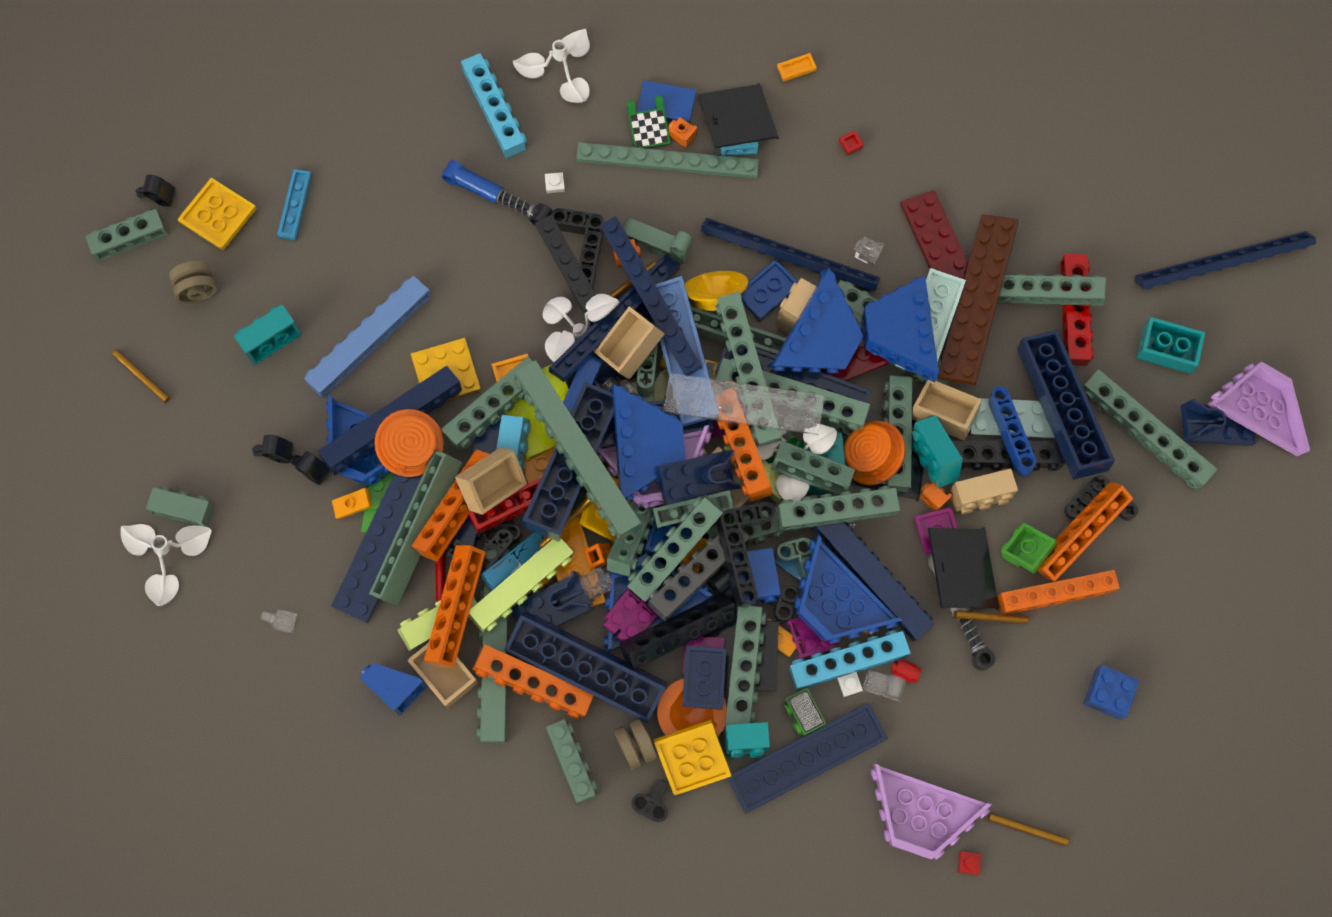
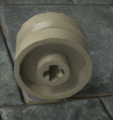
(192, 282)
(633, 745)

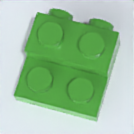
(1028, 547)

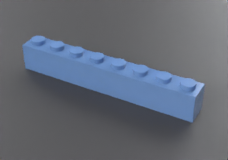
(367, 337)

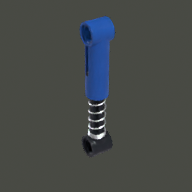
(456, 174)

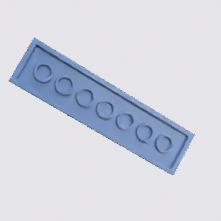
(677, 300)

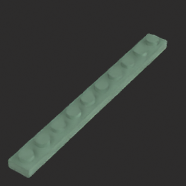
(667, 160)

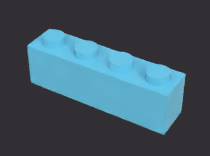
(514, 436)

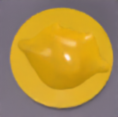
(709, 286)

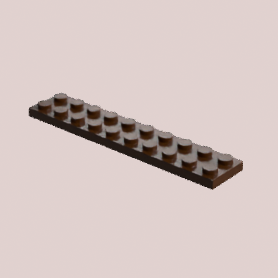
(978, 300)

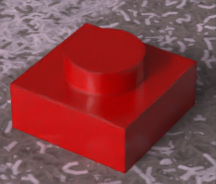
(851, 142)
(969, 863)

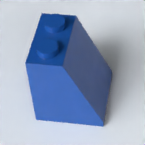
(764, 575)
(392, 686)

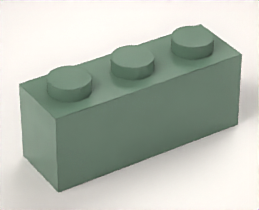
(179, 506)

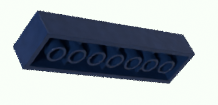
(1065, 405)
(558, 487)
(585, 666)

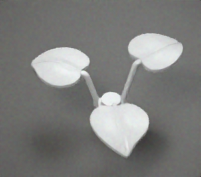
(577, 45)
(558, 307)
(819, 444)
(139, 537)

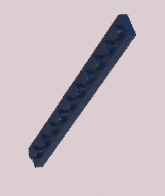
(788, 253)
(1225, 259)
(651, 296)
(592, 338)

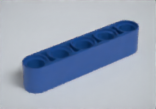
(587, 373)
(1011, 439)

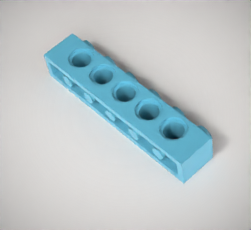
(509, 144)
(802, 679)

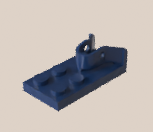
(1211, 426)
(696, 477)
(557, 602)

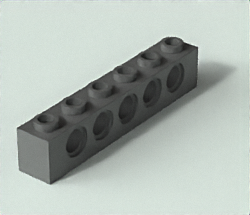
(666, 608)

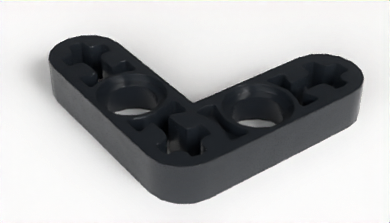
(1091, 489)
(488, 562)

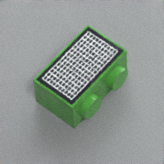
(804, 712)

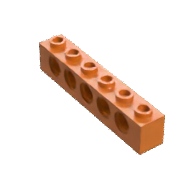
(755, 488)
(446, 519)
(1085, 529)
(1058, 592)
(454, 606)
(483, 668)

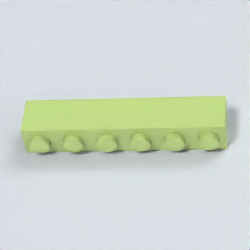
(520, 584)

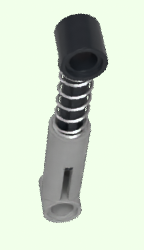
(978, 648)

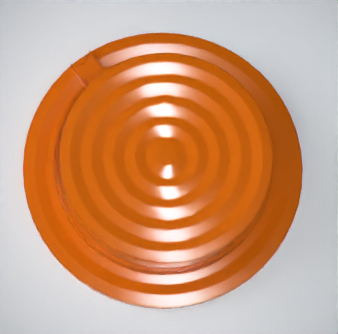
(407, 442)
(874, 452)
(674, 717)

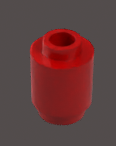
(906, 670)

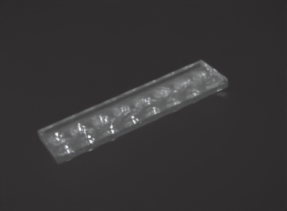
(744, 404)

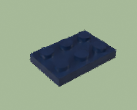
(704, 677)

